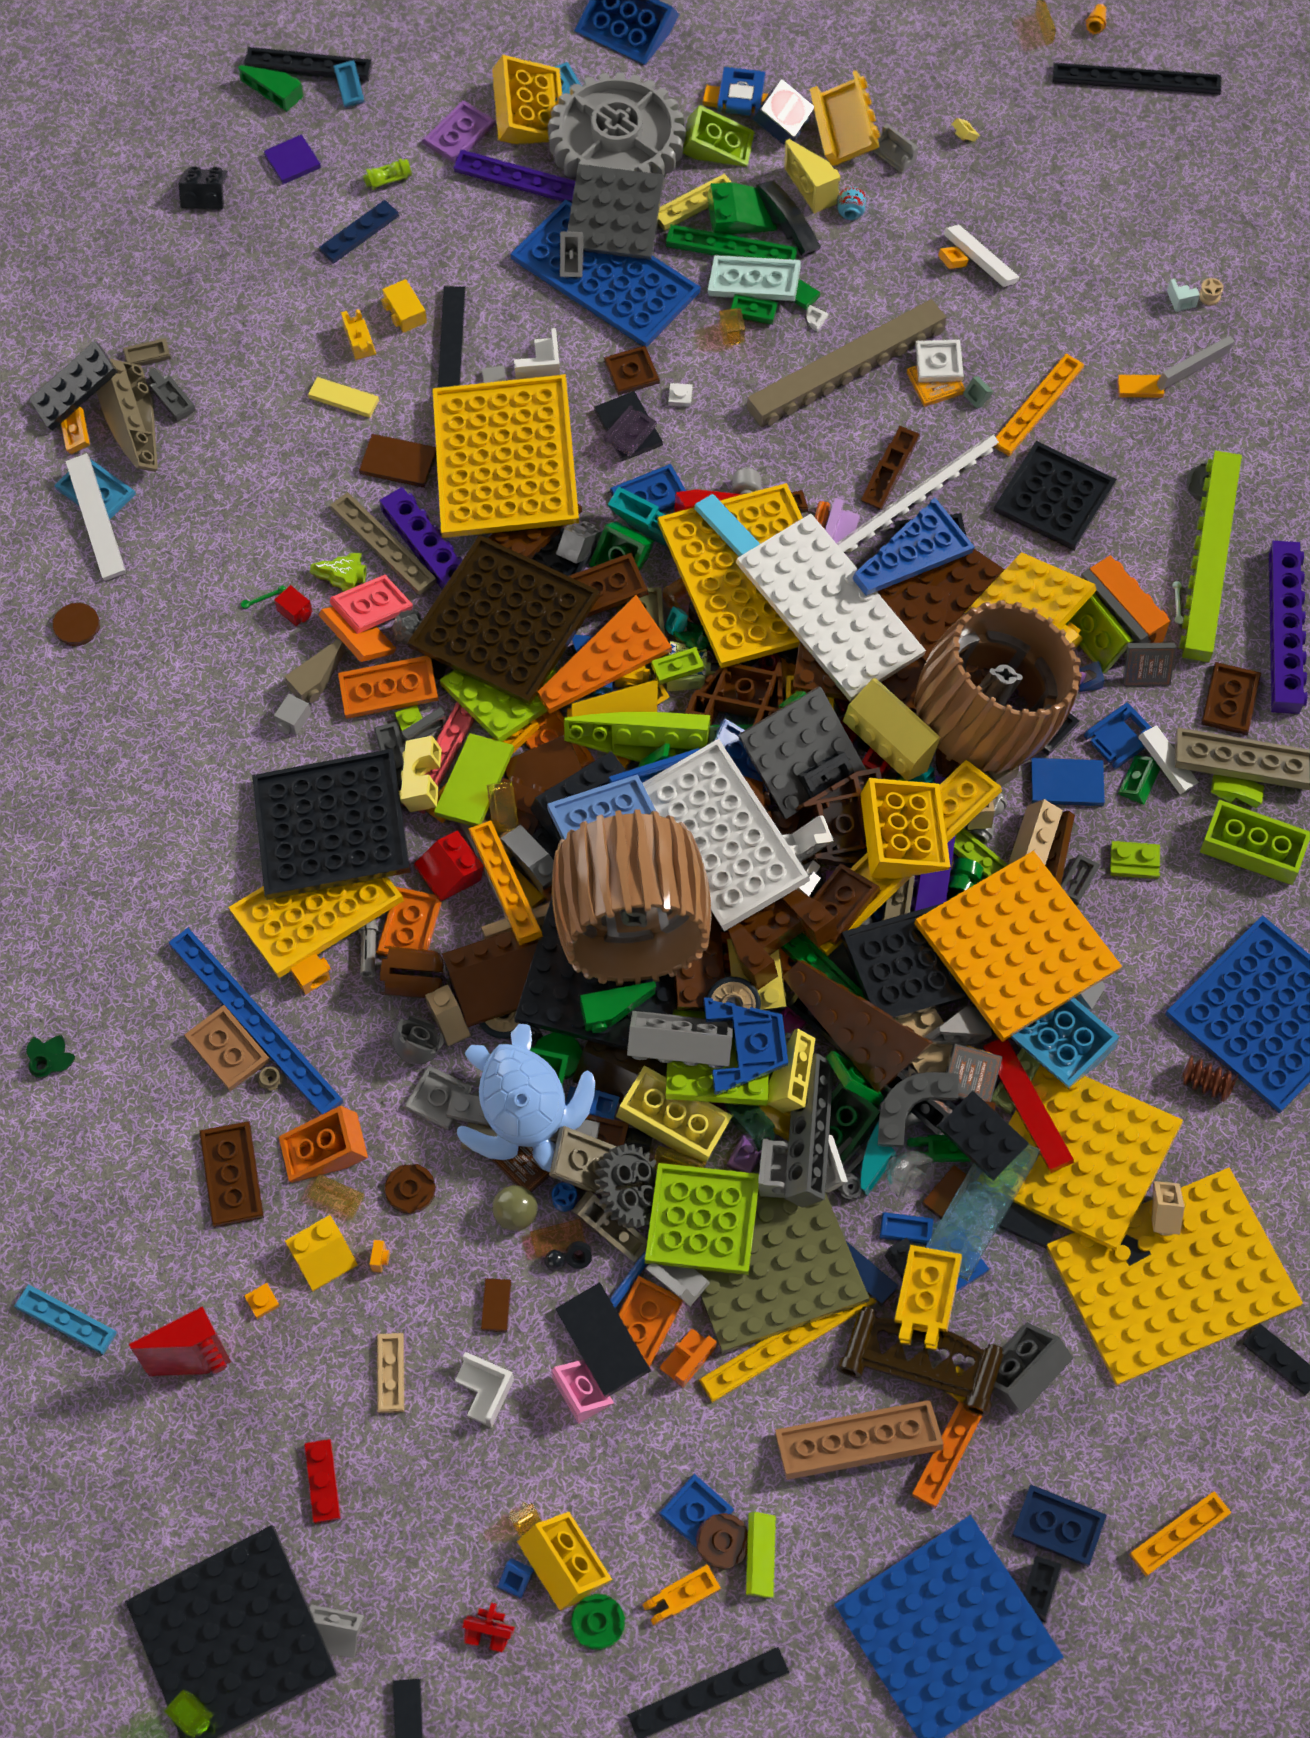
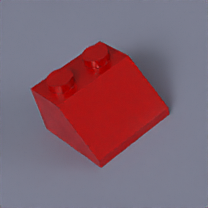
(449, 866)

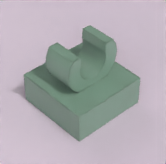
(978, 392)

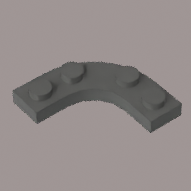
(906, 1095)

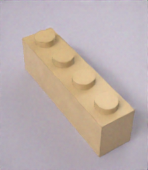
(1037, 830)

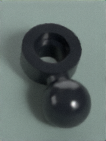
(556, 1259)

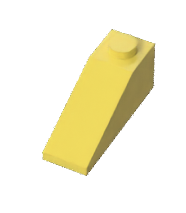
(790, 1084)

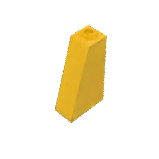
(630, 699)

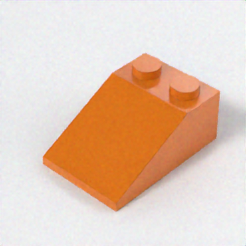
(323, 1145)

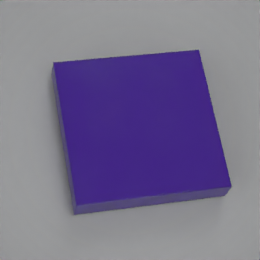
(292, 159)

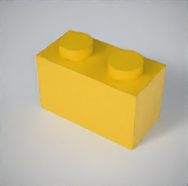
(404, 306)

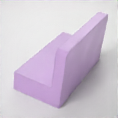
(840, 521)

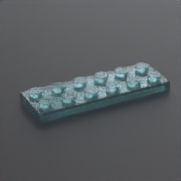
(980, 1210)

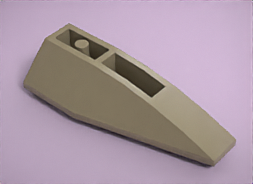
(130, 414)

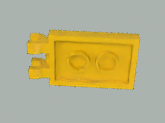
(927, 1293)

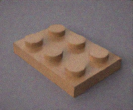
(227, 1048)

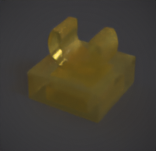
(524, 1518)

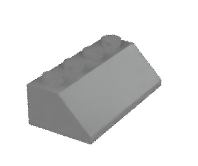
(679, 1039)

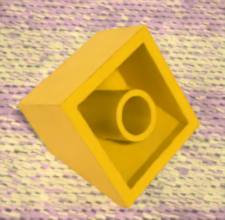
(321, 1253)

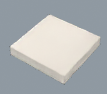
(939, 361)

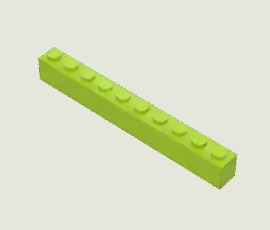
(1211, 556)

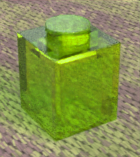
(189, 1714)

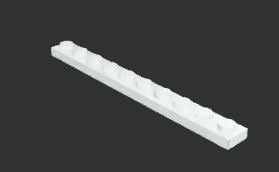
(917, 494)

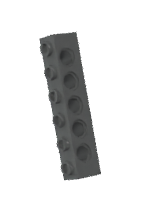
(810, 1139)

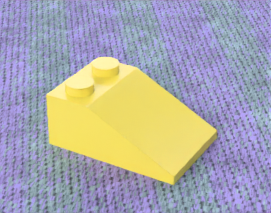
(812, 176)
(773, 993)

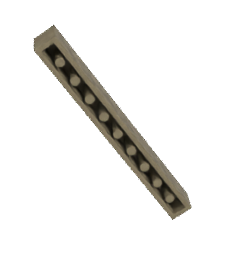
(846, 363)

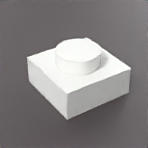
(680, 395)

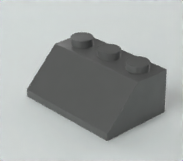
(1029, 1366)

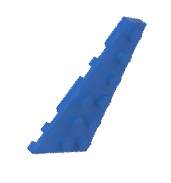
(916, 548)

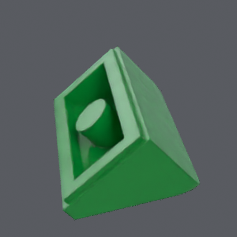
(1139, 779)

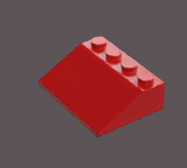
(182, 1347)

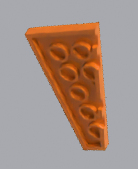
(616, 650)

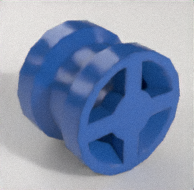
(563, 1191)

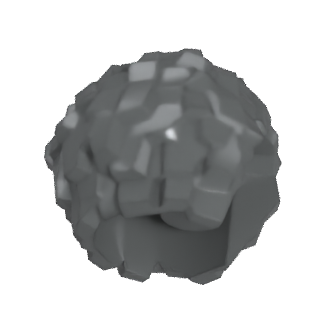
(405, 625)

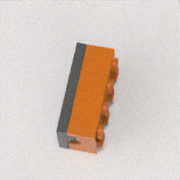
(1127, 602)

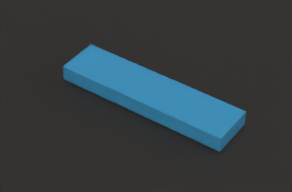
(65, 1319)

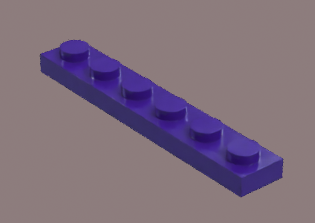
(514, 176)

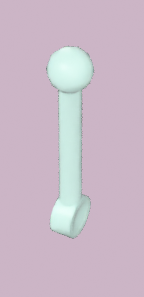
(1178, 619)

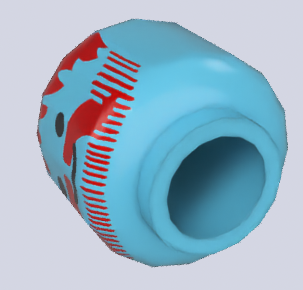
(851, 203)

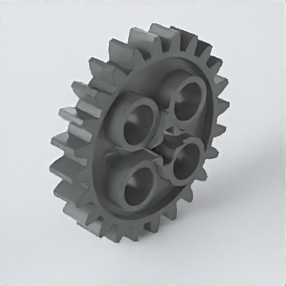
(624, 1167)

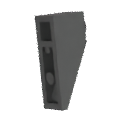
(530, 856)

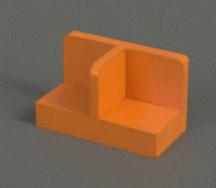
(688, 1357)

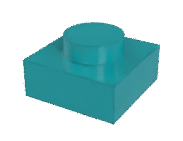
(676, 620)

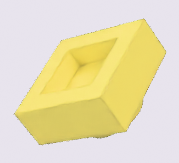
(965, 130)

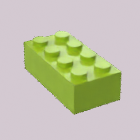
(1255, 842)

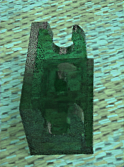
(751, 1123)

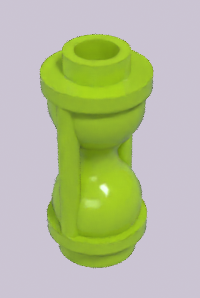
(395, 172)

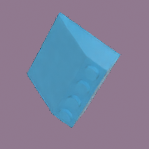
(1068, 1041)

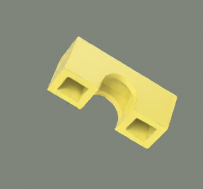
(418, 789)

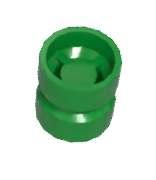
(963, 875)

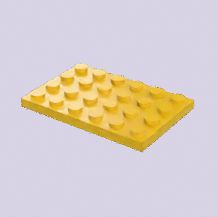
(307, 923)

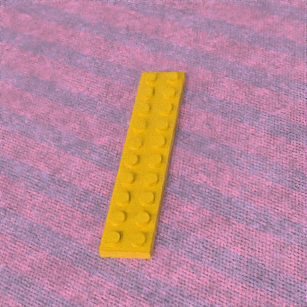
(962, 798)

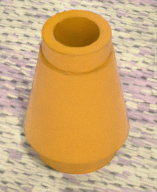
(1097, 19)

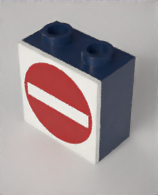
(783, 113)

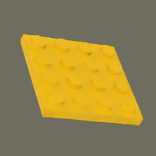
(1039, 587)

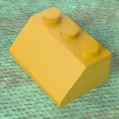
(563, 1560)

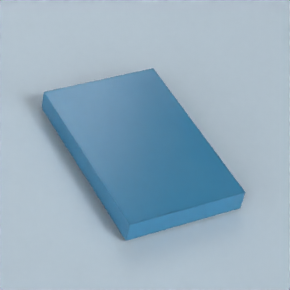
(113, 491)

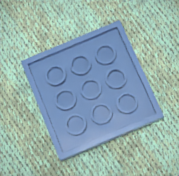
(604, 800)

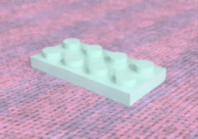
(754, 277)

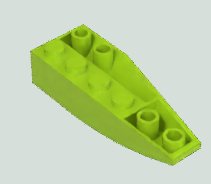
(638, 733)

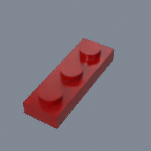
(322, 1481)

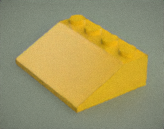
(524, 99)
(904, 828)

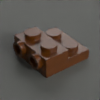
(524, 798)

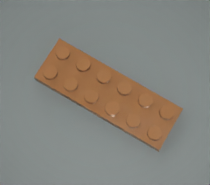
(858, 1439)

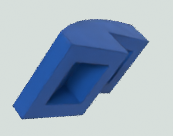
(603, 1104)

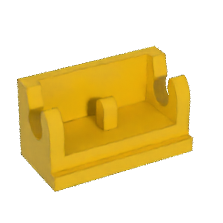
(358, 335)

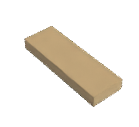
(390, 1373)

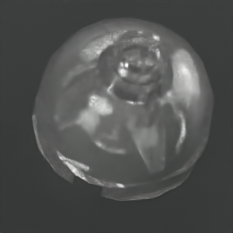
(910, 1170)

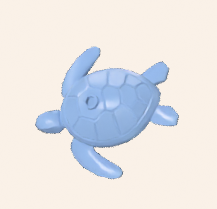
(523, 1101)

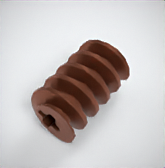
(1208, 1078)

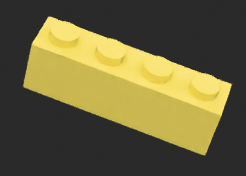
(892, 730)
(680, 1124)

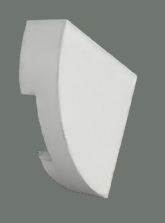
(816, 317)

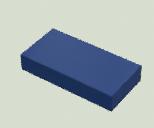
(902, 1226)

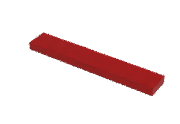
(1030, 1107)

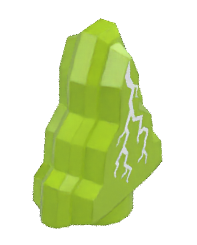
(342, 572)

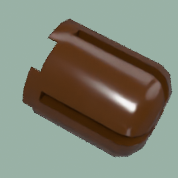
(410, 960)

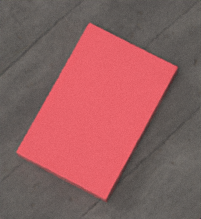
(370, 603)

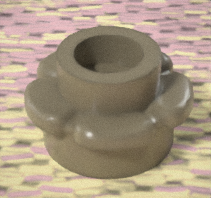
(270, 1072)

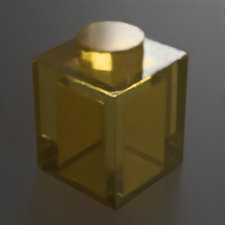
(731, 326)

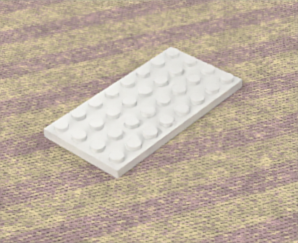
(815, 595)
(738, 841)

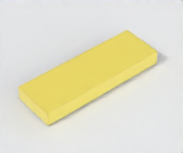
(343, 397)

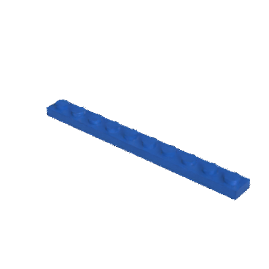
(256, 1022)

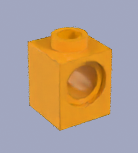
(311, 973)

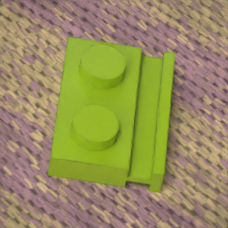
(1134, 860)

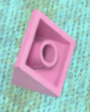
(580, 1390)

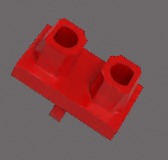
(476, 1626)

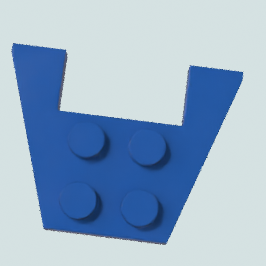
(758, 1043)

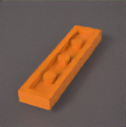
(944, 1462)

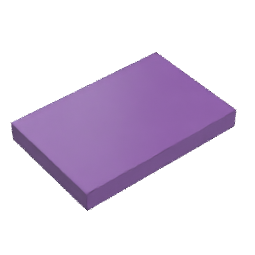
(458, 131)

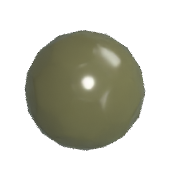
(514, 1208)

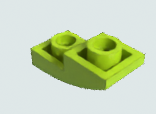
(1231, 788)

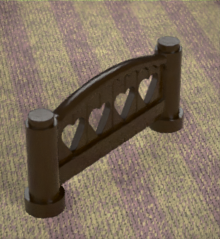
(974, 1384)

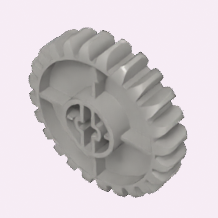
(616, 126)

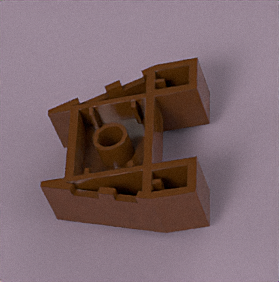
(739, 692)
(844, 818)
(774, 927)

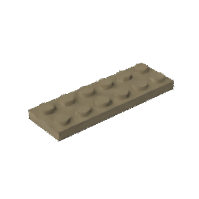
(1242, 758)

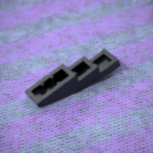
(786, 213)

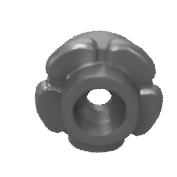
(855, 1191)

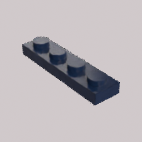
(359, 231)

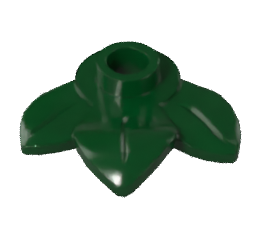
(693, 637)
(50, 1053)

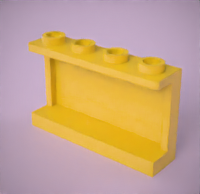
(845, 120)

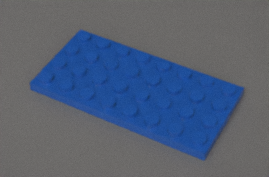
(625, 292)

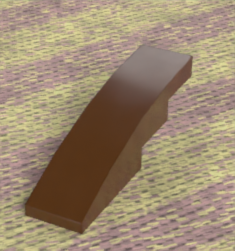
(890, 467)

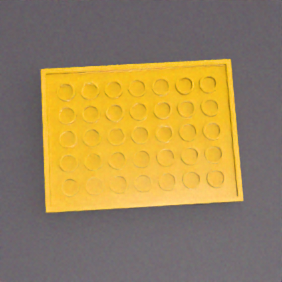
(504, 456)
(728, 604)
(1186, 1293)

